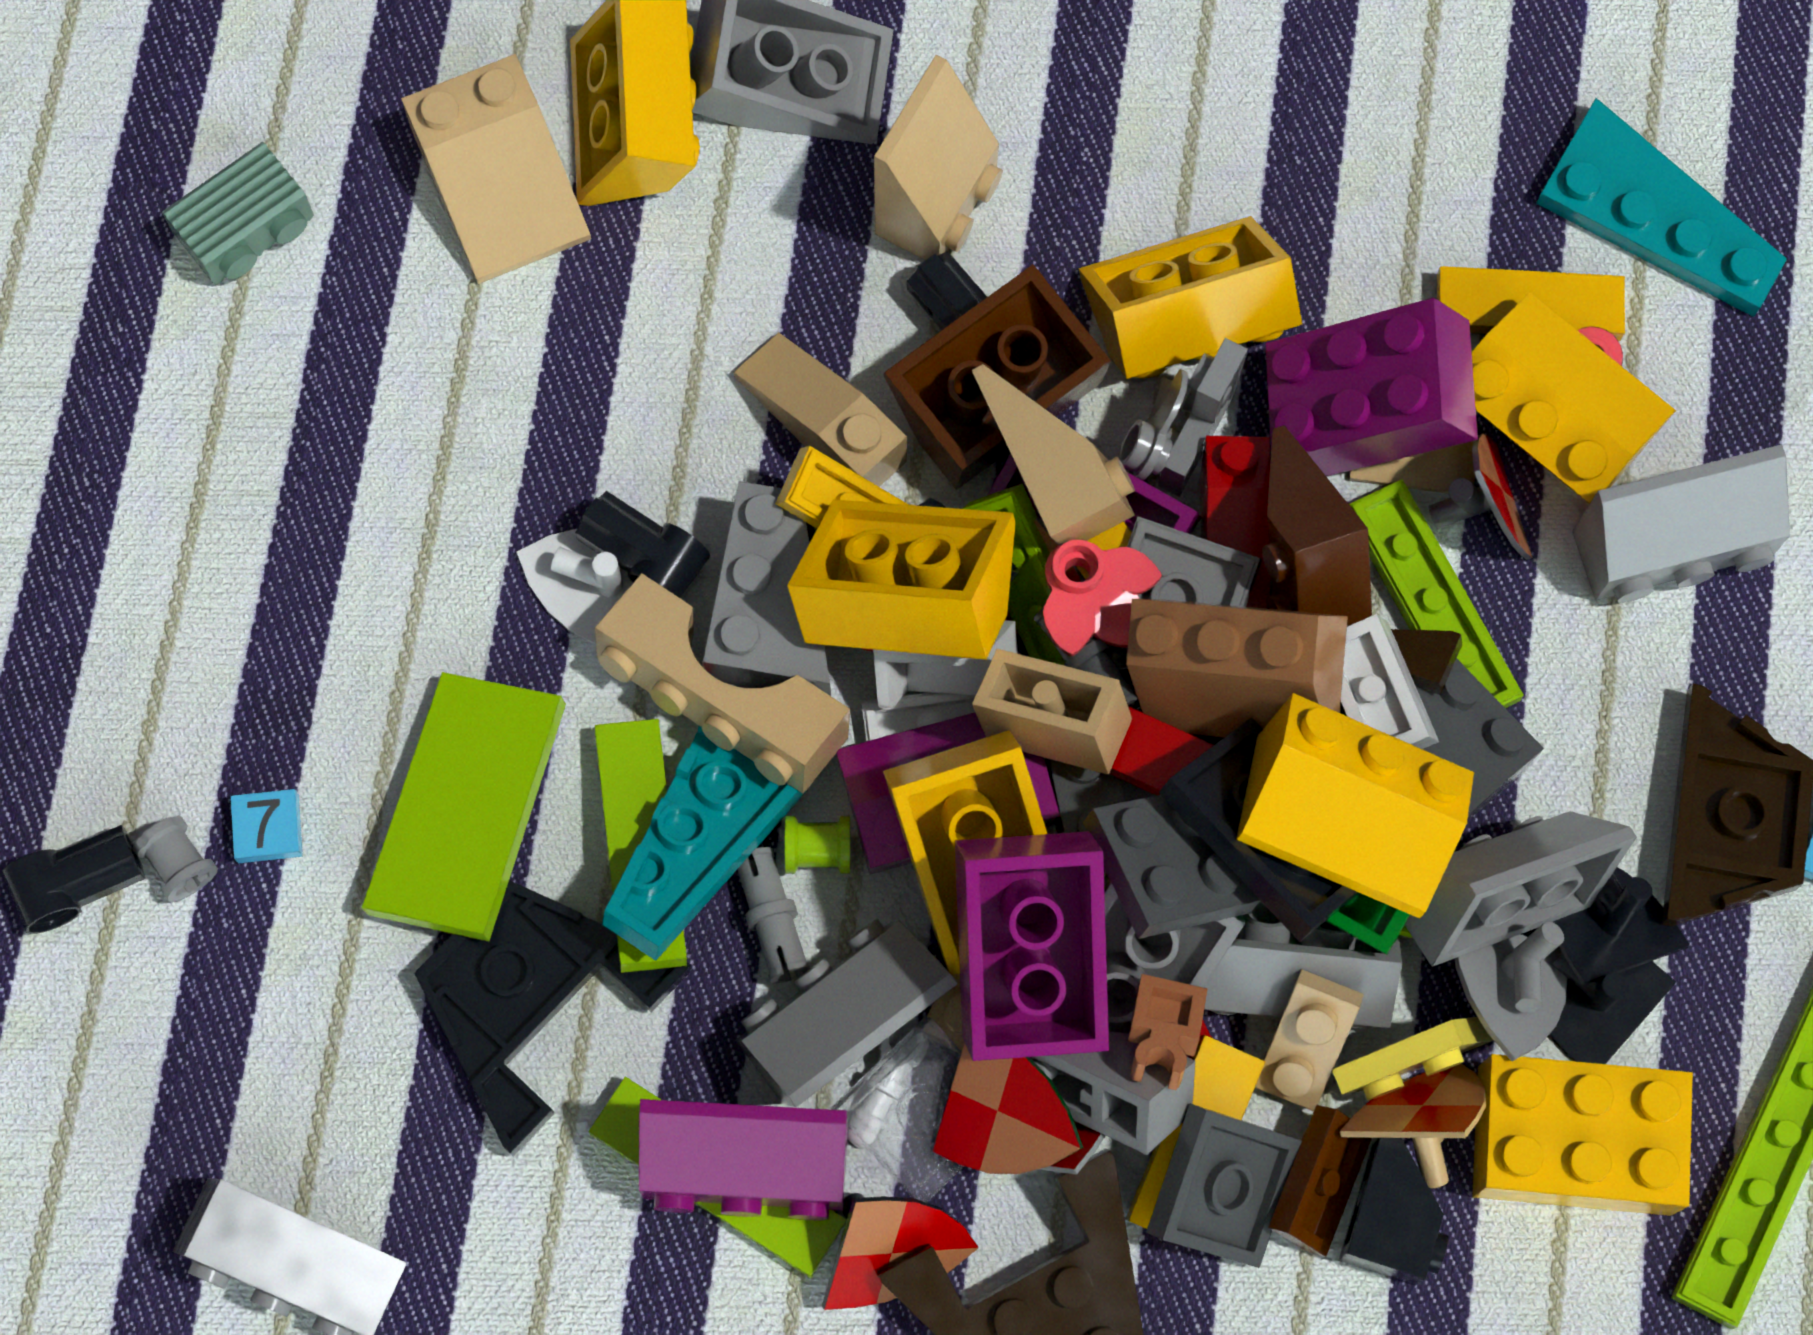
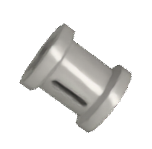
(174, 858)

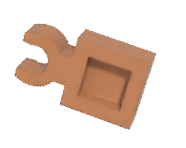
(1165, 1026)

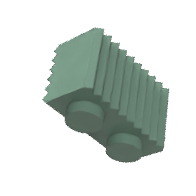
(239, 214)

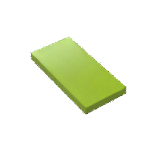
(464, 806)

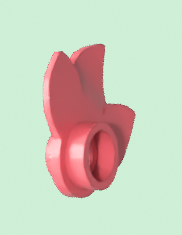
(1099, 603)

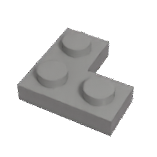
(1210, 395)

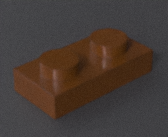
(1319, 1182)

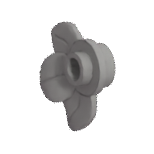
(1146, 442)

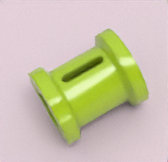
(817, 844)

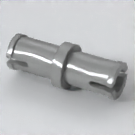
(772, 916)

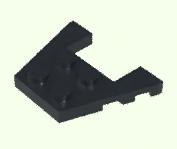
(508, 988)

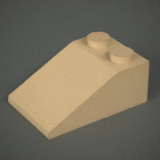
(934, 167)
(496, 168)

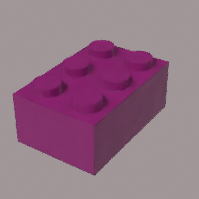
(1375, 386)
(1032, 945)

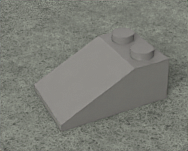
(790, 68)

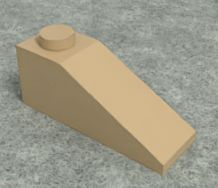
(824, 410)
(1064, 472)

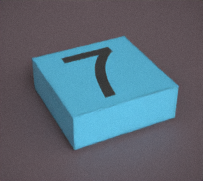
(266, 826)

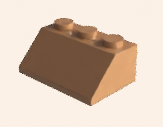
(1222, 664)

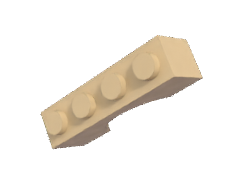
(782, 727)

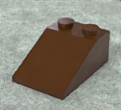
(1315, 539)

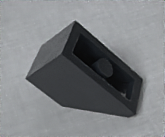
(1394, 1218)

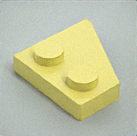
(1431, 1049)

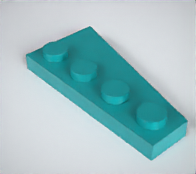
(1652, 208)
(695, 843)

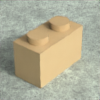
(1054, 710)

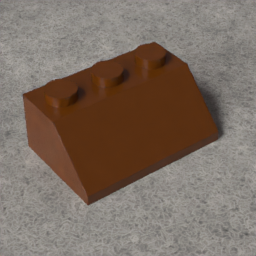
(1021, 336)

